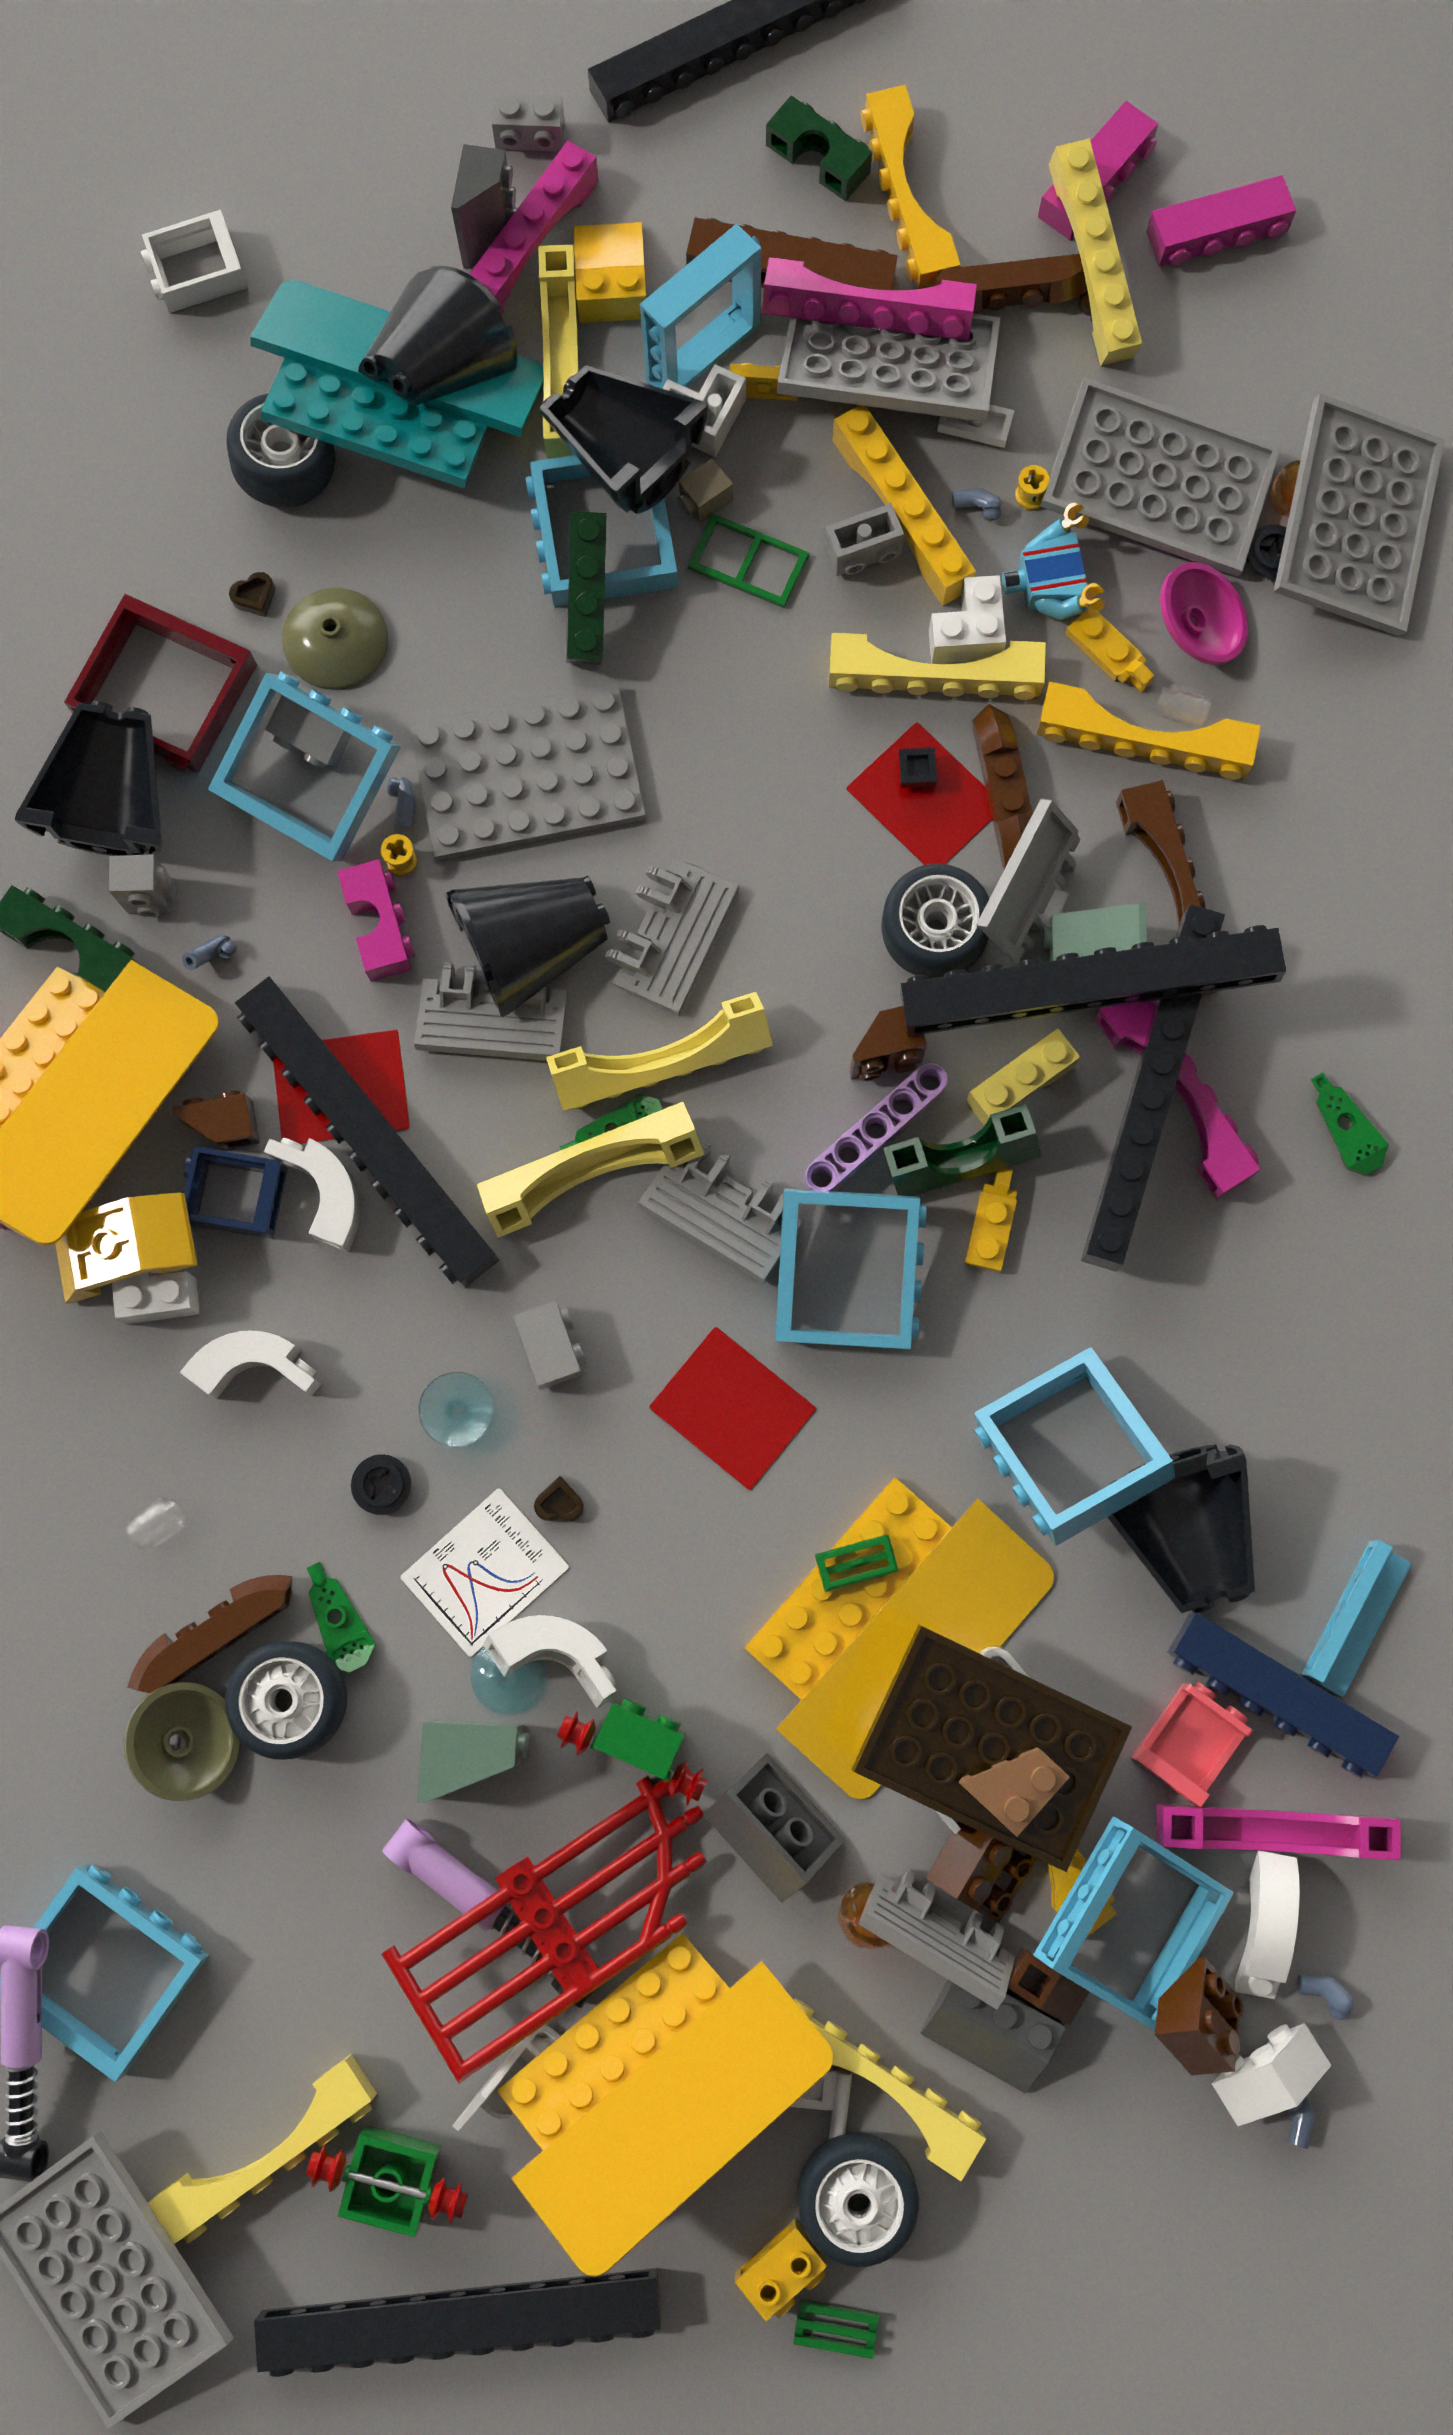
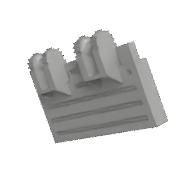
(1030, 880)
(673, 941)
(473, 1025)
(718, 1216)
(936, 1938)

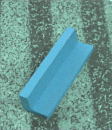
(1356, 1618)

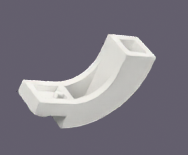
(339, 1200)
(231, 1354)
(555, 1640)
(1272, 1925)

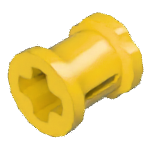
(1031, 487)
(397, 844)

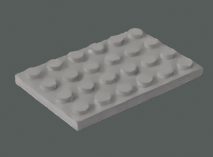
(891, 367)
(1161, 476)
(1359, 515)
(527, 772)
(107, 2281)

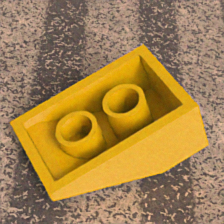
(609, 272)

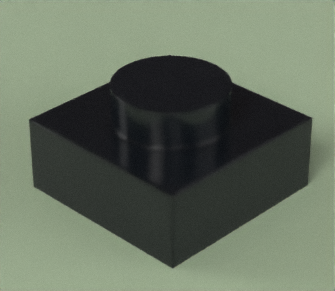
(917, 767)

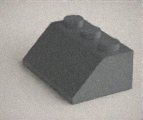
(481, 200)
(774, 1828)
(1005, 2042)

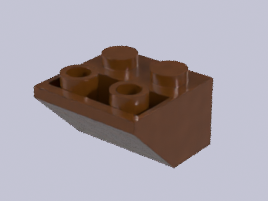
(887, 1047)
(981, 1871)
(1200, 2020)

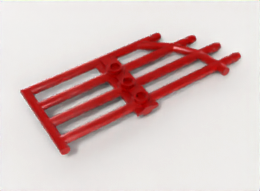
(551, 1932)

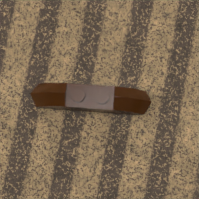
(1021, 281)
(1002, 778)
(252, 1605)

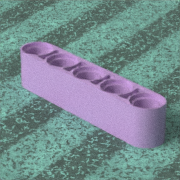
(881, 1114)

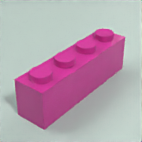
(1116, 150)
(1221, 221)

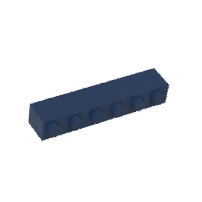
(1282, 1695)

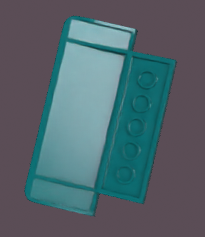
(331, 401)

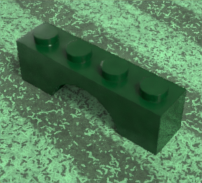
(586, 587)
(30, 921)
(1001, 1143)

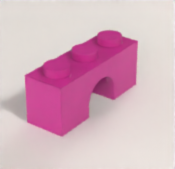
(385, 949)

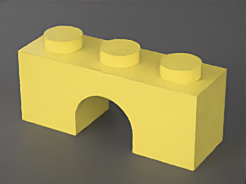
(1023, 1076)

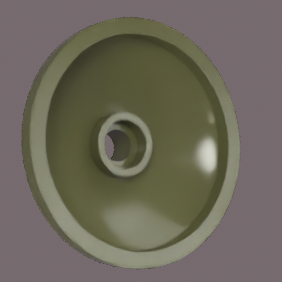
(336, 657)
(206, 1742)

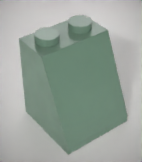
(1095, 929)
(465, 1753)

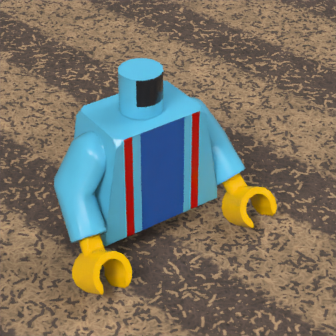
(1054, 571)

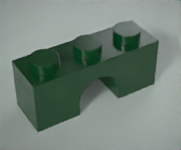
(800, 129)

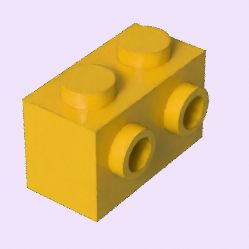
(781, 2271)

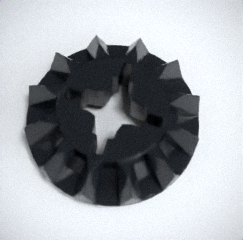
(1263, 541)
(364, 1491)

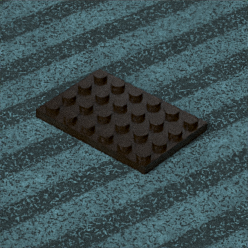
(963, 1713)

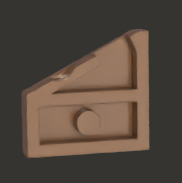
(1017, 1788)

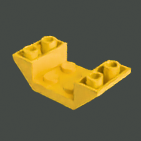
(123, 1242)

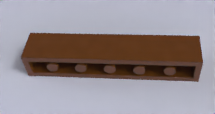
(831, 260)

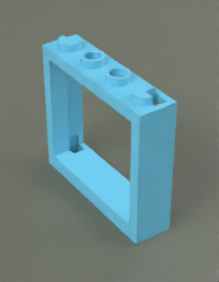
(728, 258)
(616, 583)
(347, 720)
(910, 1287)
(1105, 1502)
(1089, 1898)
(153, 1924)

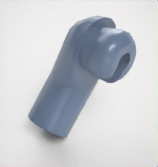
(978, 497)
(405, 802)
(209, 950)
(1336, 1996)
(1303, 2122)

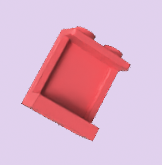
(1192, 1742)

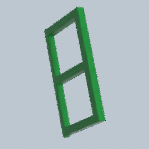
(737, 582)

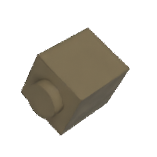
(705, 491)

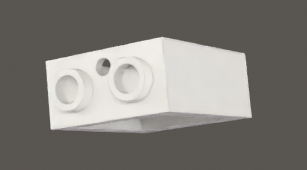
(184, 237)

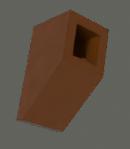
(223, 1121)
(1046, 1987)

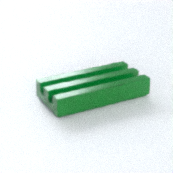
(826, 1571)
(836, 2345)

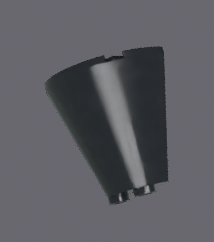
(441, 338)
(627, 434)
(99, 784)
(528, 933)
(1195, 1529)

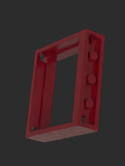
(113, 639)

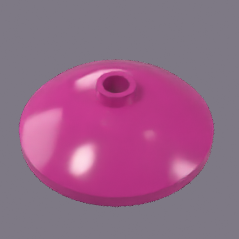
(1203, 613)

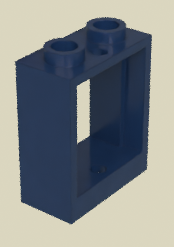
(269, 1197)

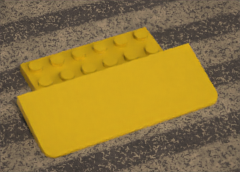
(82, 1085)
(849, 1641)
(656, 2098)

